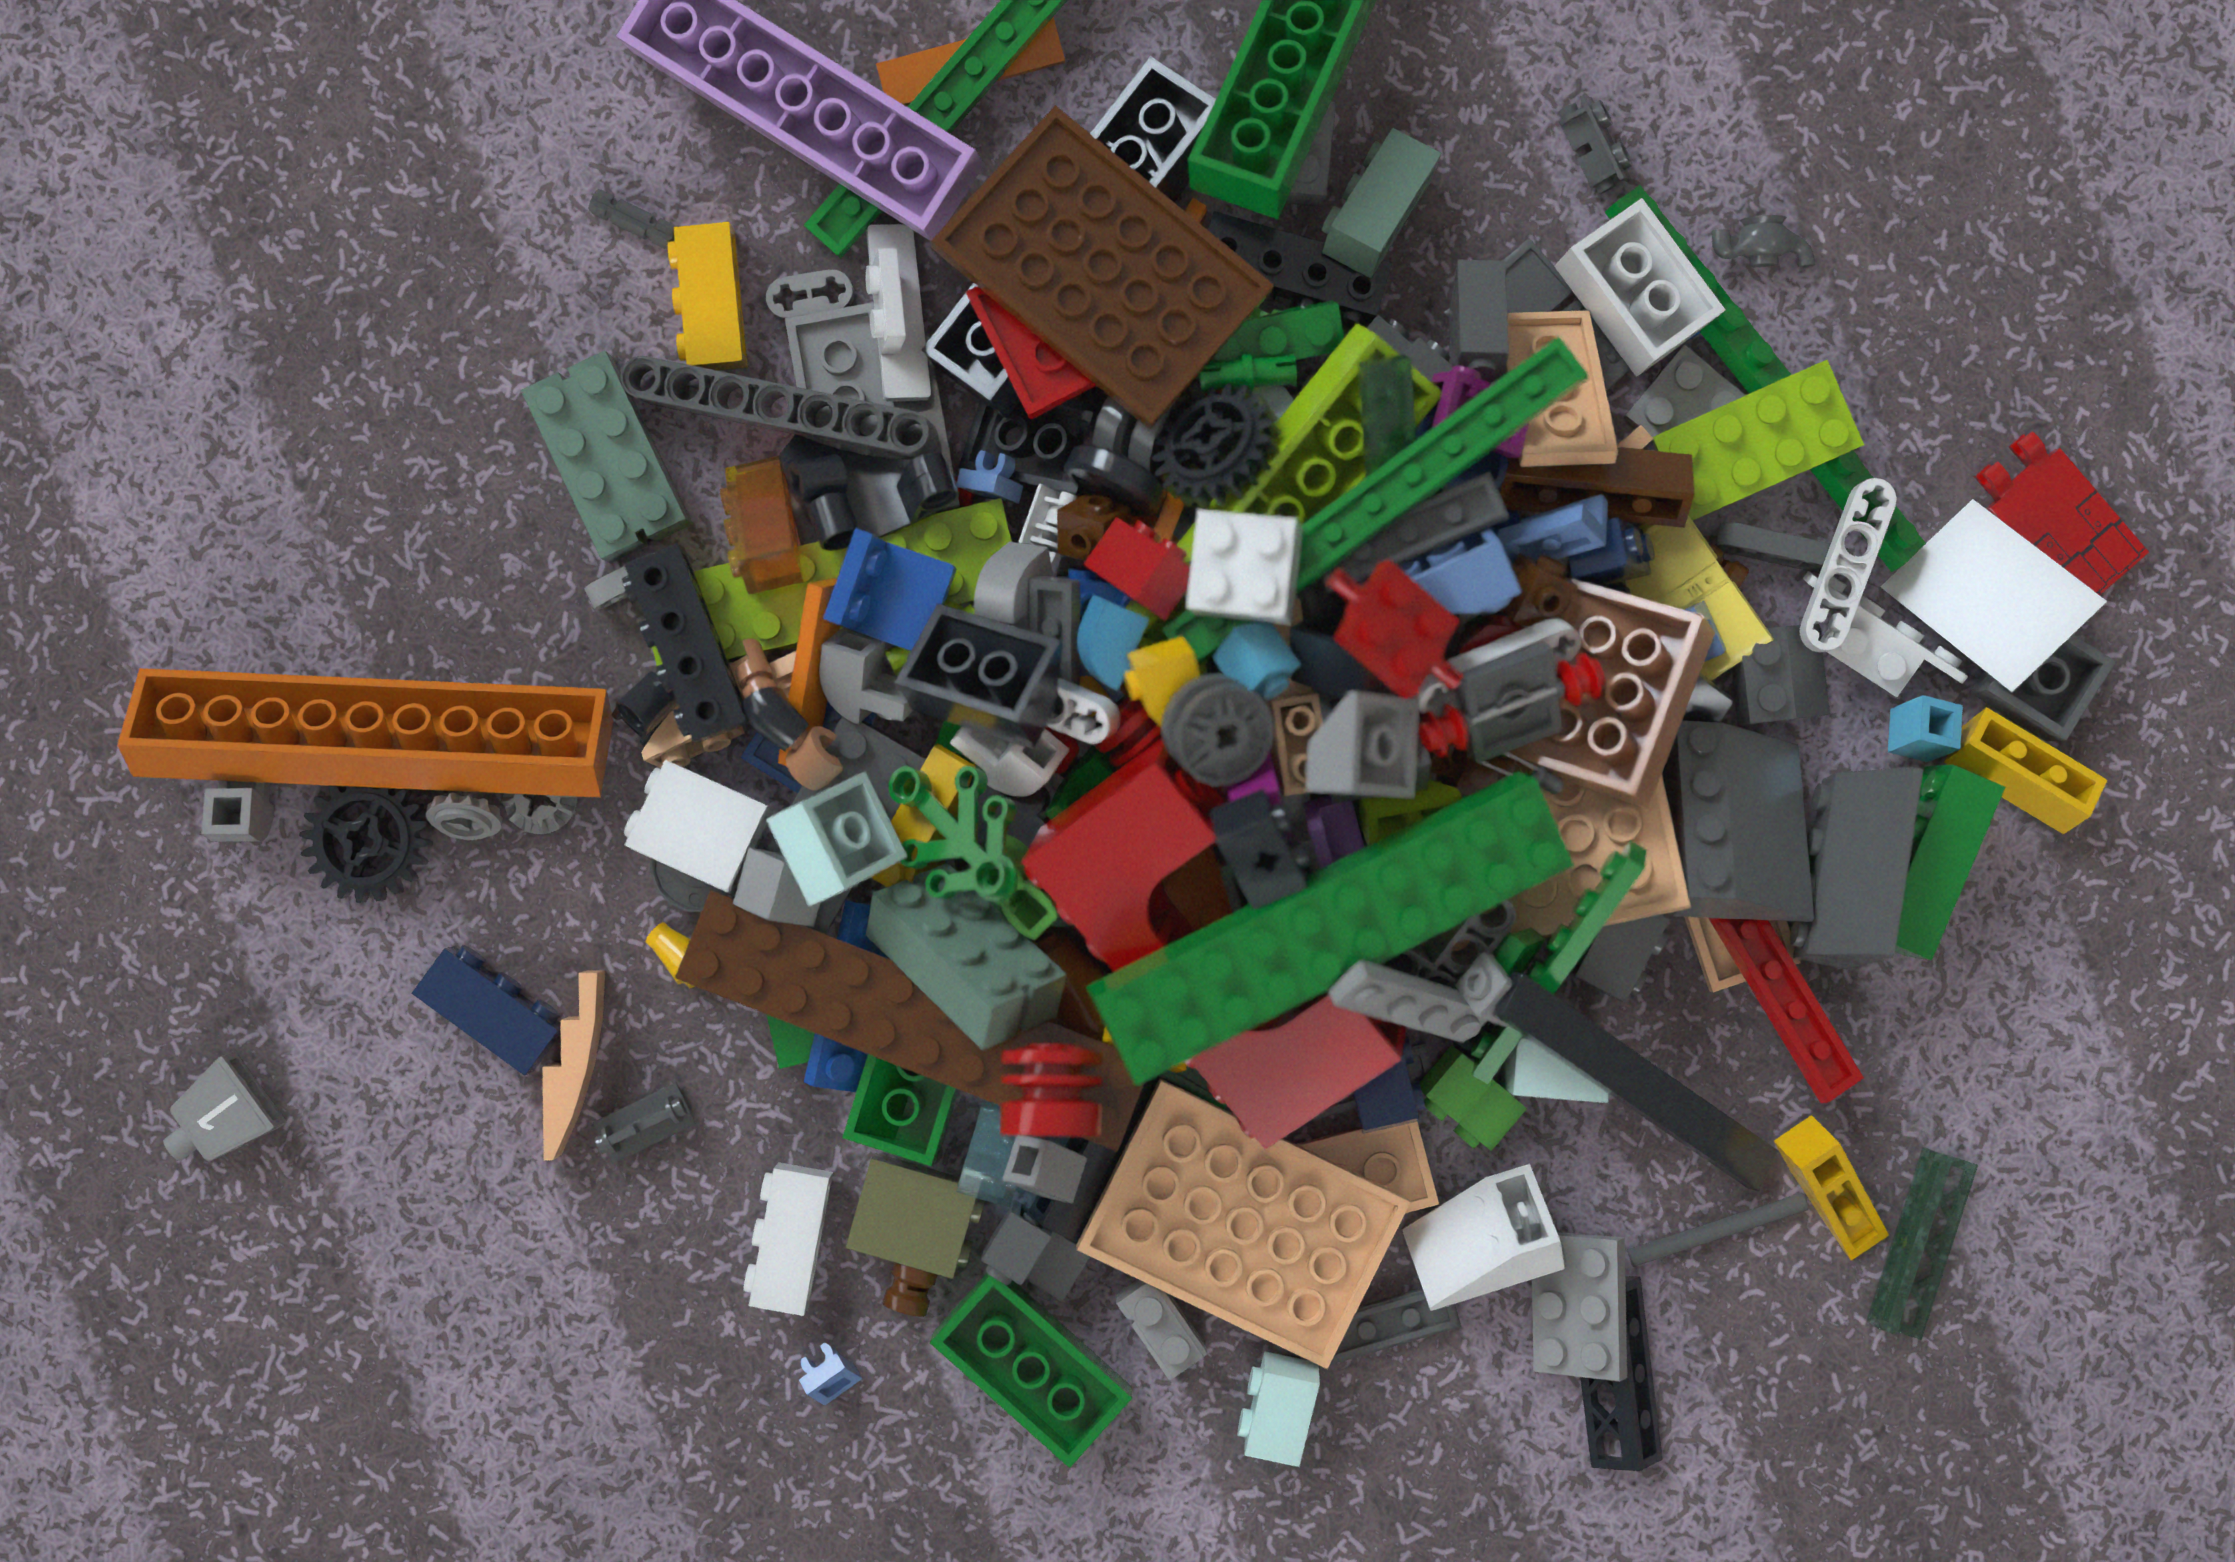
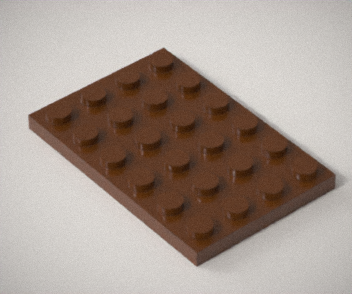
(1102, 266)

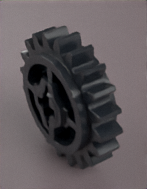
(1223, 451)
(355, 854)

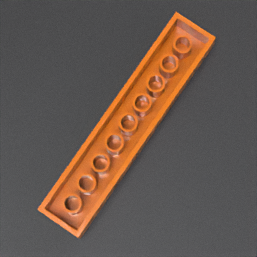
(367, 732)

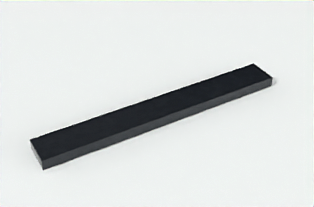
(1635, 1081)

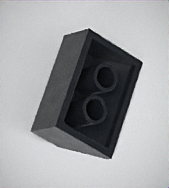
(983, 675)

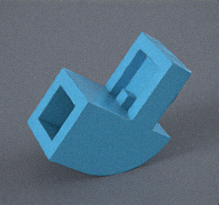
(1106, 638)

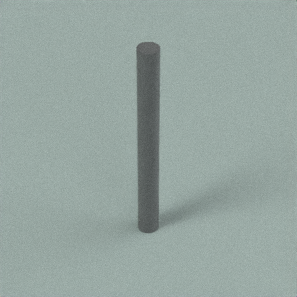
(1717, 1229)

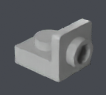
(1484, 987)

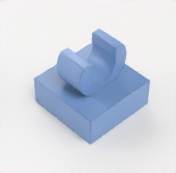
(991, 482)
(830, 1377)

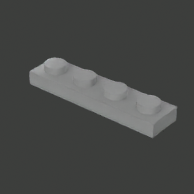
(1406, 1001)

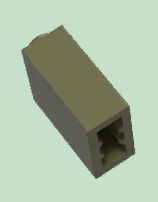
(913, 1217)

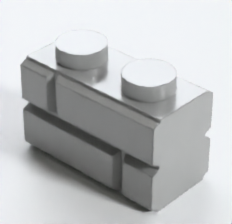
(1162, 1327)

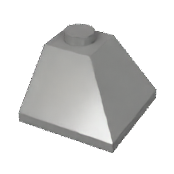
(1366, 748)

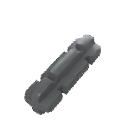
(631, 218)

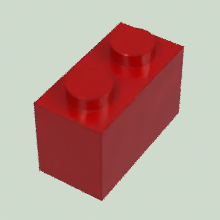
(1142, 567)

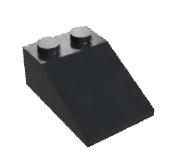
(1037, 444)

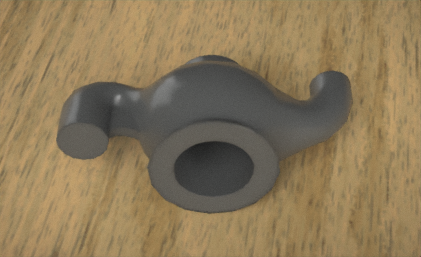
(1762, 242)

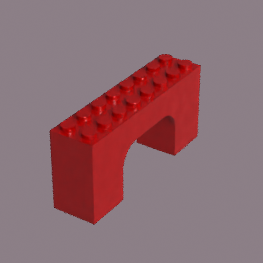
(1106, 874)

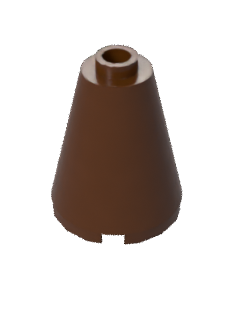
(1076, 1006)

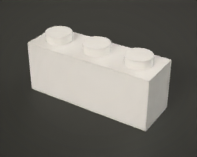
(788, 1238)

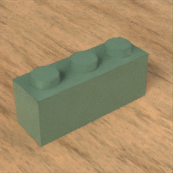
(1379, 202)

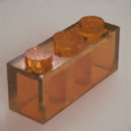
(761, 526)

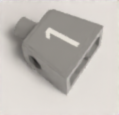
(221, 1112)

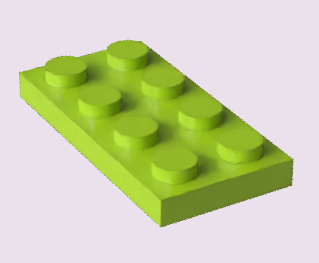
(1764, 438)

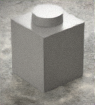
(1044, 1168)

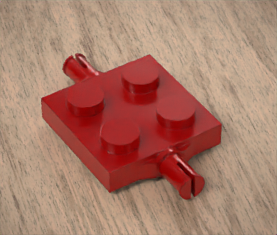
(1396, 629)

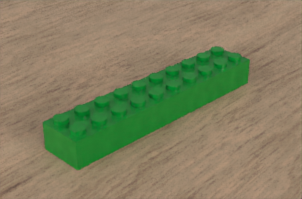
(1351, 912)

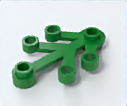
(960, 835)

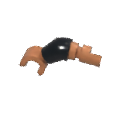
(782, 724)

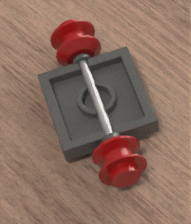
(1511, 702)

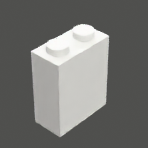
(697, 826)

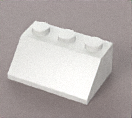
(1639, 287)

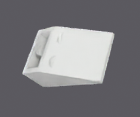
(1485, 1239)

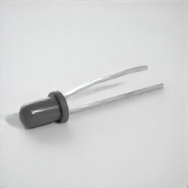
(1544, 778)

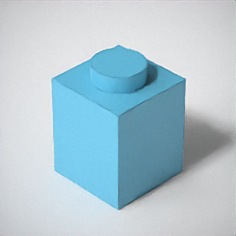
(1257, 658)
(1925, 728)

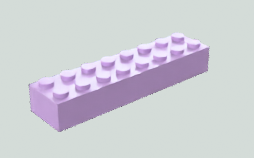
(808, 106)

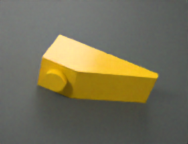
(1159, 673)
(912, 824)
(1832, 1186)

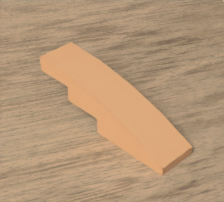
(568, 1081)

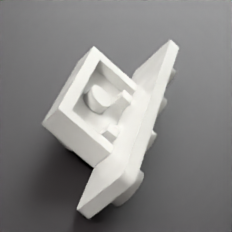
(897, 312)
(1883, 651)

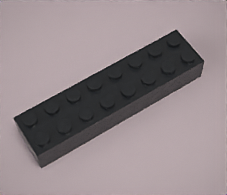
(1154, 133)

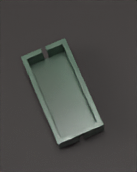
(606, 457)
(966, 959)

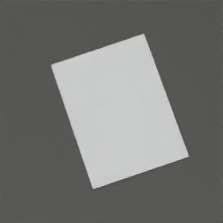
(1993, 595)

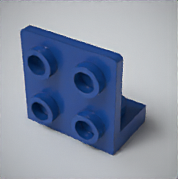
(887, 590)

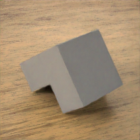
(772, 891)

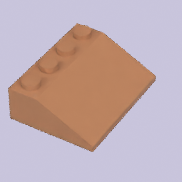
(1650, 672)

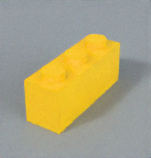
(708, 296)
(2031, 770)

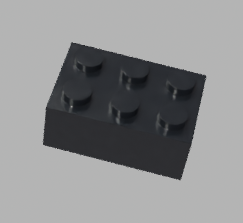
(1329, 666)

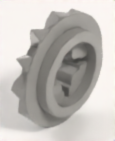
(464, 816)
(546, 817)

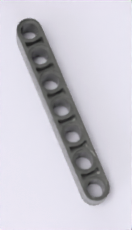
(758, 400)

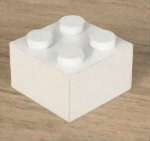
(1244, 567)

